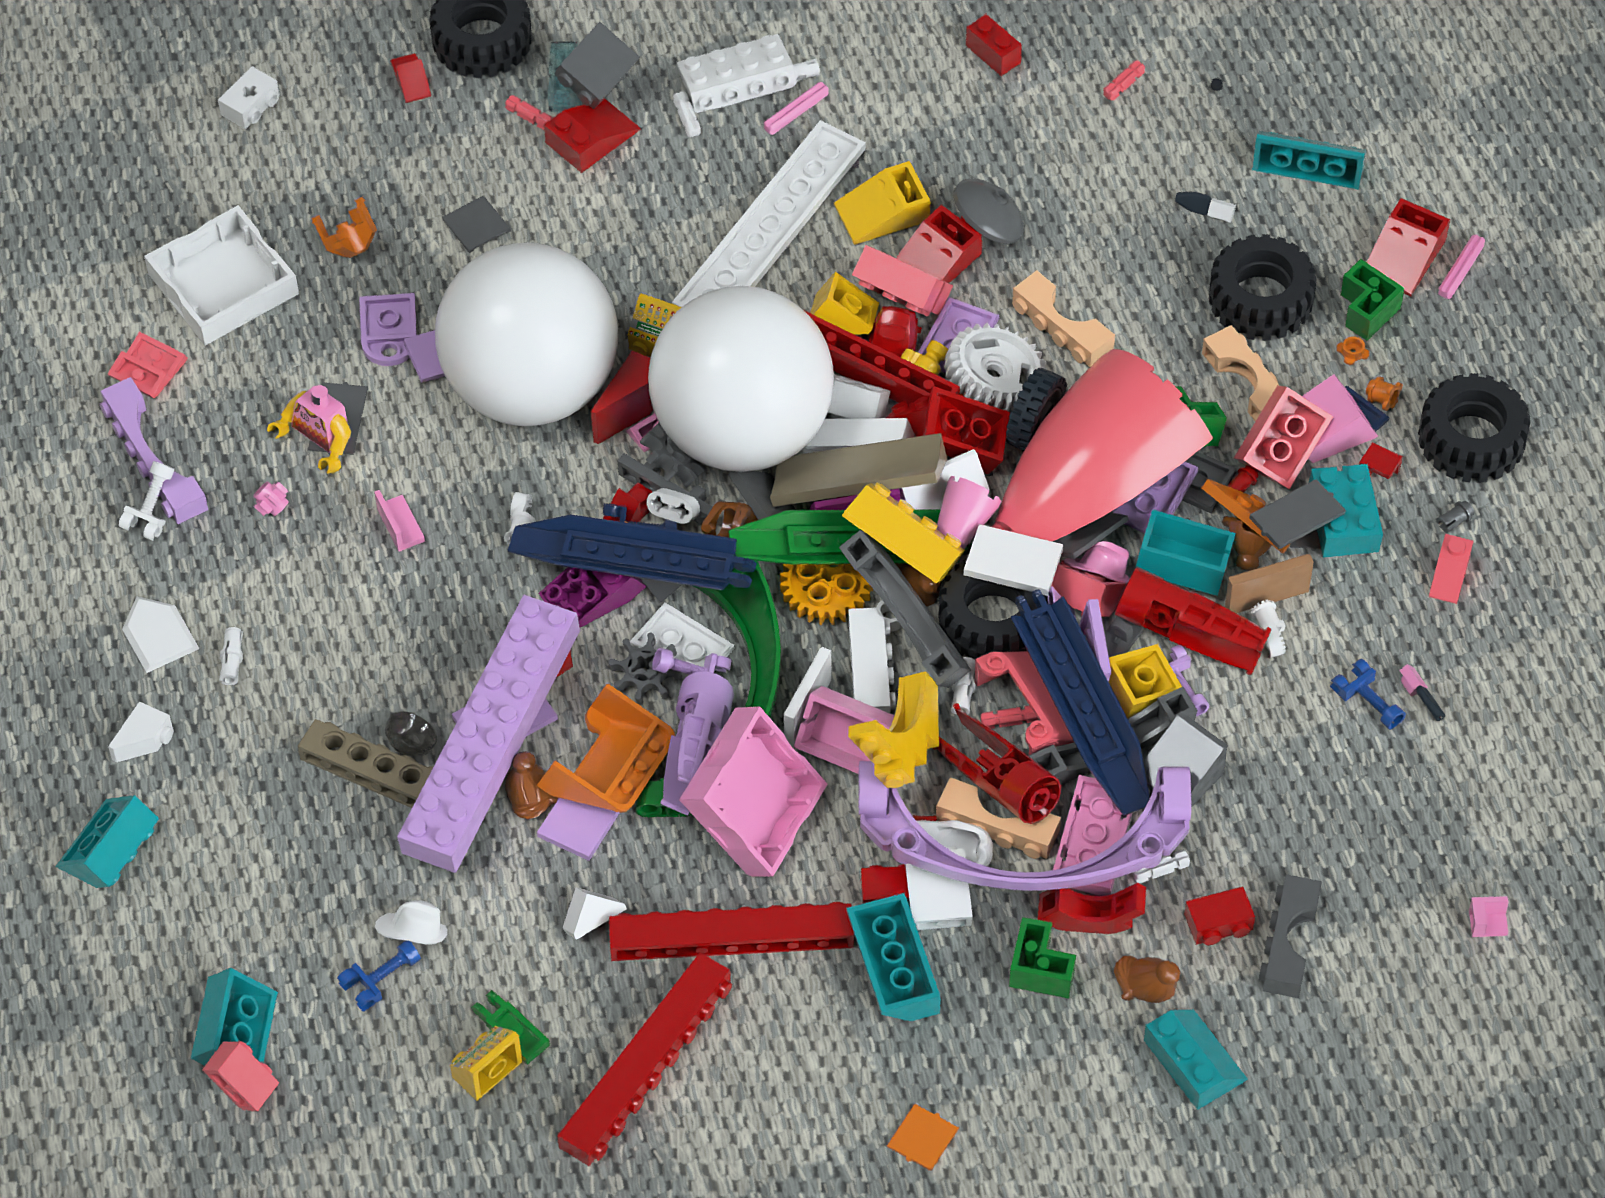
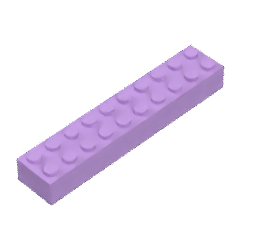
(488, 734)

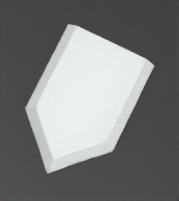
(157, 633)

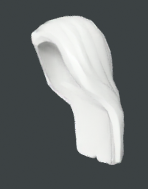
(962, 835)

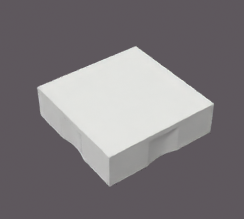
(221, 275)

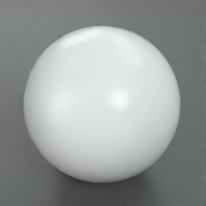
(526, 334)
(741, 378)

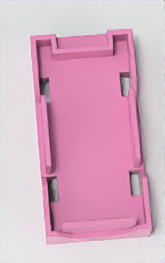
(1090, 830)

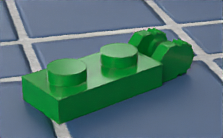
(508, 1017)

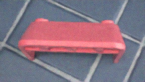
(1050, 727)

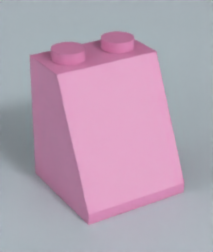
(1348, 425)

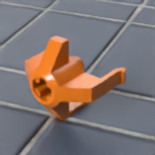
(349, 238)

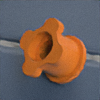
(1383, 392)

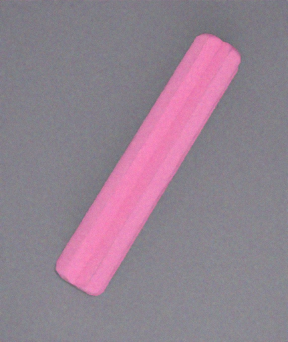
(796, 108)
(1461, 266)

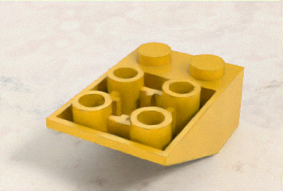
(884, 204)

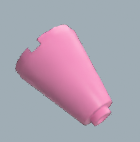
(964, 508)

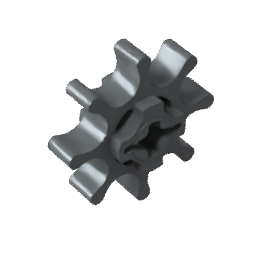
(670, 457)
(636, 676)

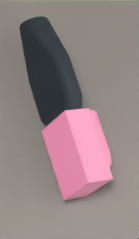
(1415, 685)

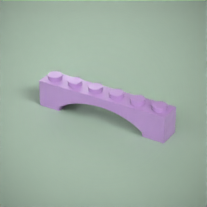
(125, 404)

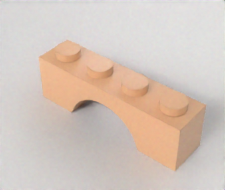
(1084, 339)
(1230, 353)
(962, 803)

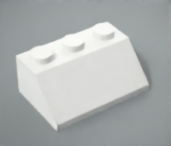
(931, 495)

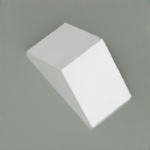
(589, 911)

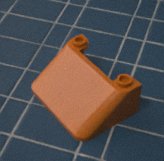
(619, 761)

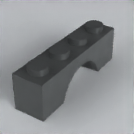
(1297, 905)

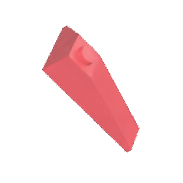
(1080, 586)

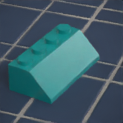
(1308, 159)
(895, 958)

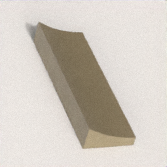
(850, 469)

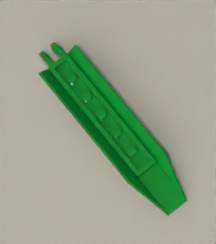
(805, 537)

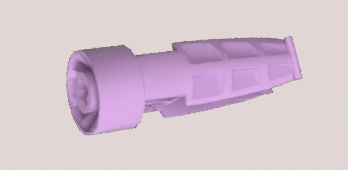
(703, 710)

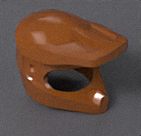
(735, 515)

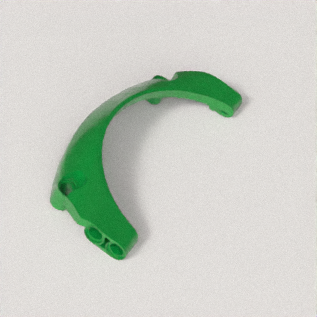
(757, 622)

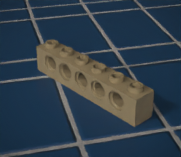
(322, 737)

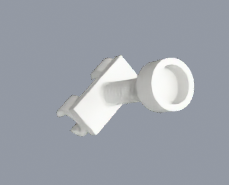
(130, 516)

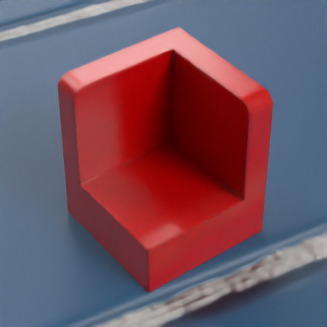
(1381, 461)

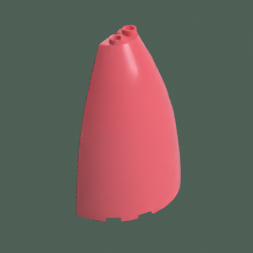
(1100, 448)

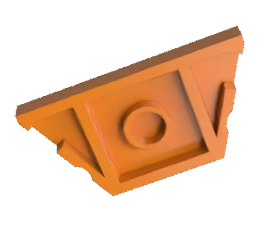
(1238, 503)

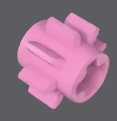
(271, 498)

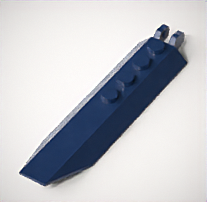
(633, 551)
(1084, 699)

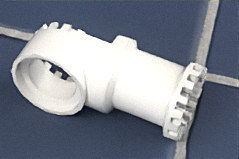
(518, 513)
(1268, 617)

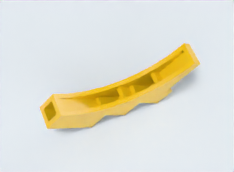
(906, 741)

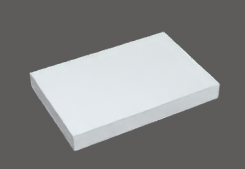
(1013, 559)
(690, 638)
(817, 675)

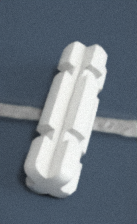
(686, 114)
(1165, 867)

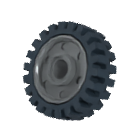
(1033, 404)

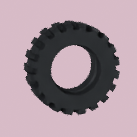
(480, 52)
(1262, 314)
(1467, 455)
(966, 630)

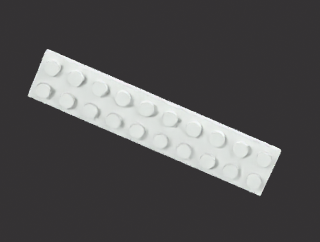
(777, 213)

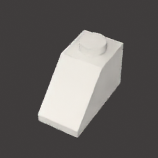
(141, 733)

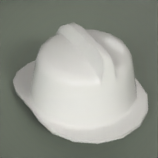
(413, 922)

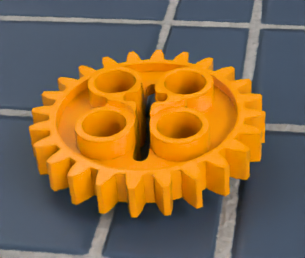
(826, 583)

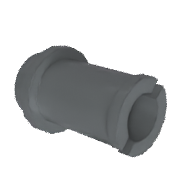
(1455, 516)

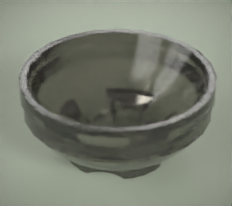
(411, 729)

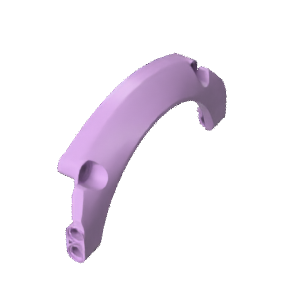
(1156, 832)

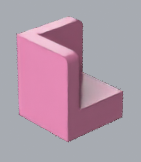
(1488, 916)

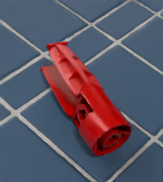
(1191, 620)
(1024, 785)

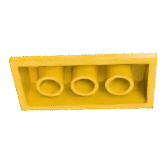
(904, 532)

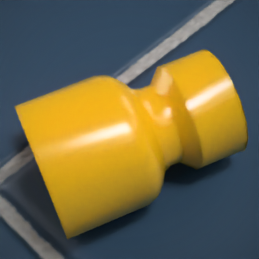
(930, 361)

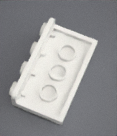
(737, 73)

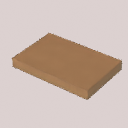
(1269, 582)

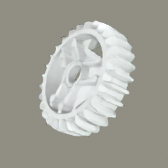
(991, 349)

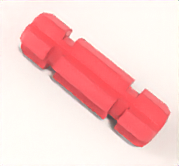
(1124, 80)
(527, 111)
(1008, 717)

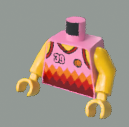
(320, 420)

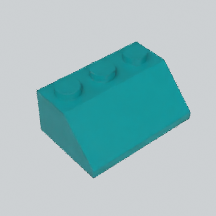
(109, 841)
(234, 1011)
(1192, 1056)

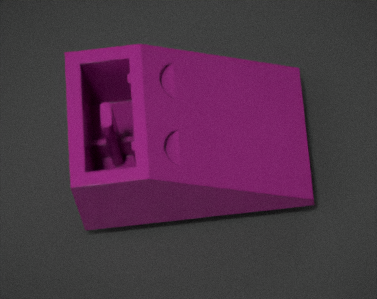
(591, 592)

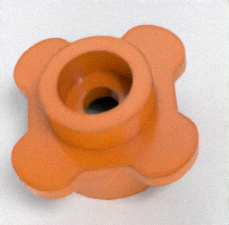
(1352, 343)

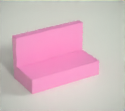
(399, 521)

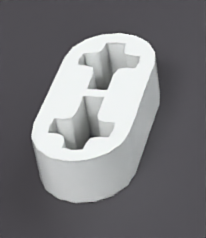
(673, 510)

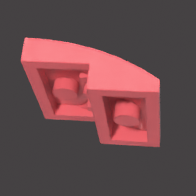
(148, 364)

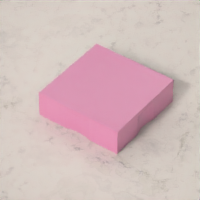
(753, 791)

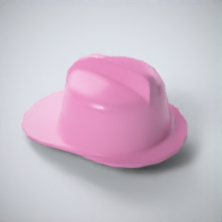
(1104, 559)

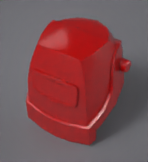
(895, 330)

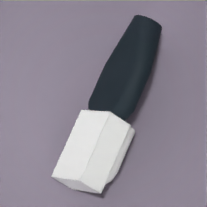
(1205, 205)

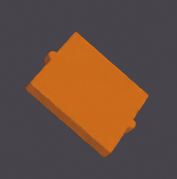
(922, 1137)

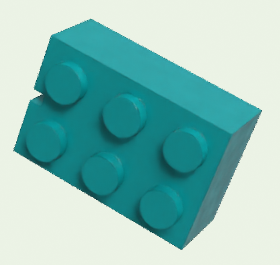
(1360, 527)
(1185, 552)

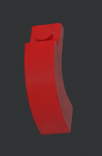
(1092, 914)

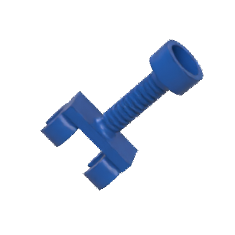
(1360, 685)
(406, 955)

